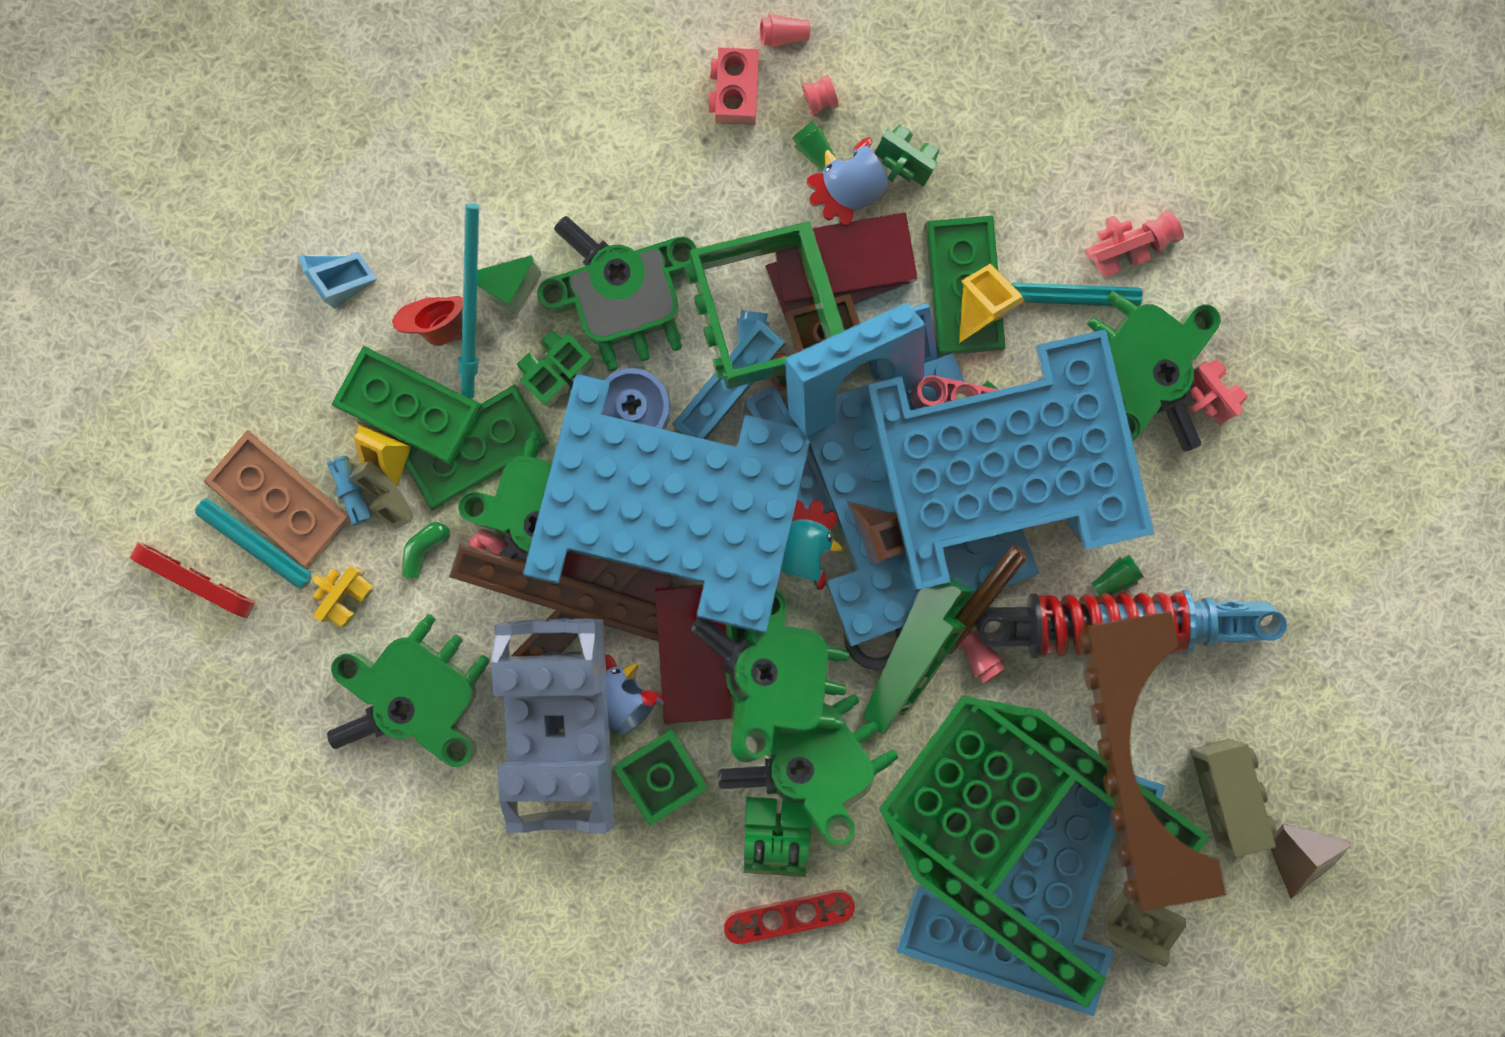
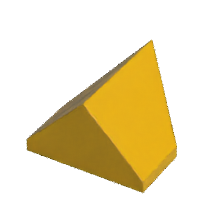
(986, 300)
(382, 450)

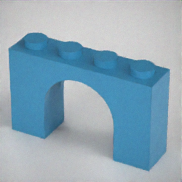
(817, 372)

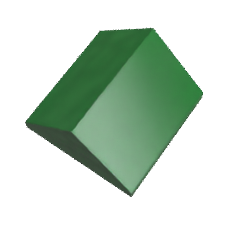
(509, 282)

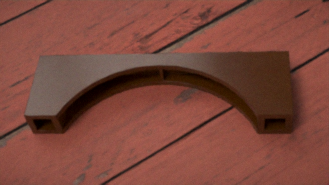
(1156, 863)

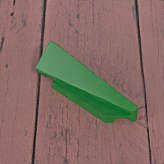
(918, 652)

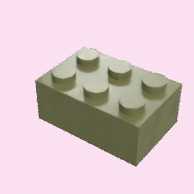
(1234, 797)

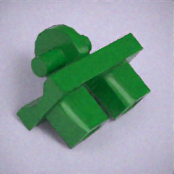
(904, 158)

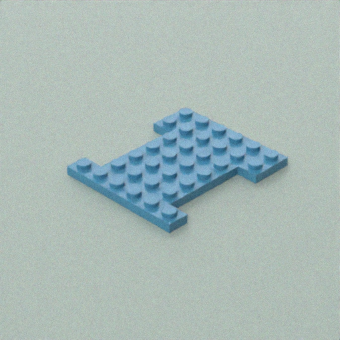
(1014, 458)
(854, 470)
(672, 504)
(1047, 884)

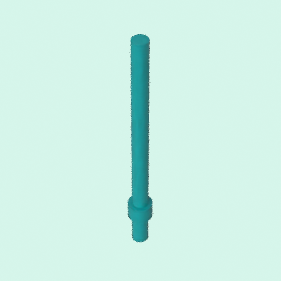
(468, 363)

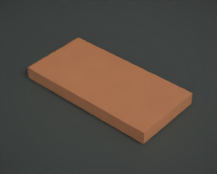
(277, 499)

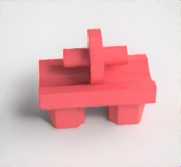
(1132, 242)
(1213, 395)

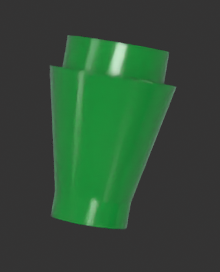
(812, 144)
(1118, 576)

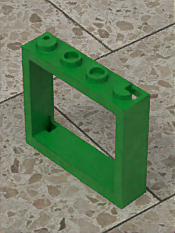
(747, 247)

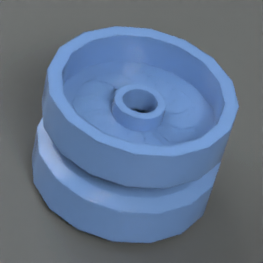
(638, 387)

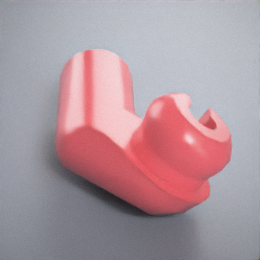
(485, 539)

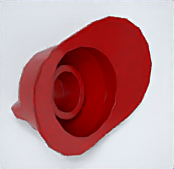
(433, 318)

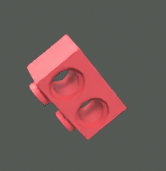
(741, 86)

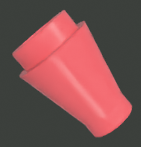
(782, 30)
(982, 658)

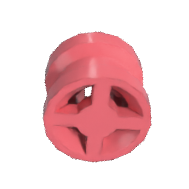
(820, 95)
(1164, 230)

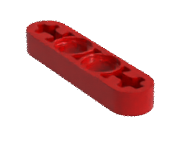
(192, 580)
(790, 922)

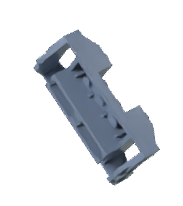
(539, 758)

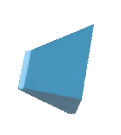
(337, 276)

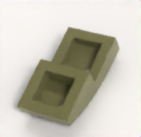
(388, 500)

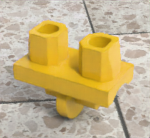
(350, 583)

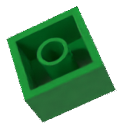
(661, 776)

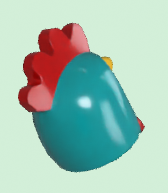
(807, 540)

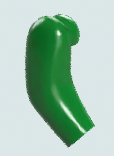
(420, 545)

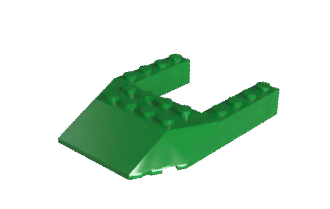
(979, 803)

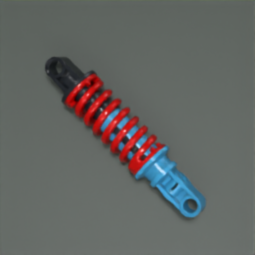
(1194, 621)

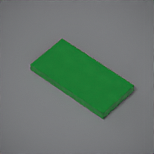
(956, 252)
(407, 405)
(491, 443)

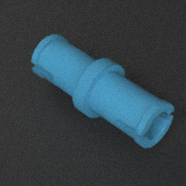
(349, 491)

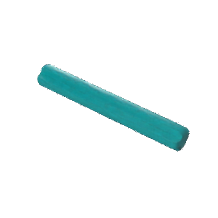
(1075, 293)
(253, 543)

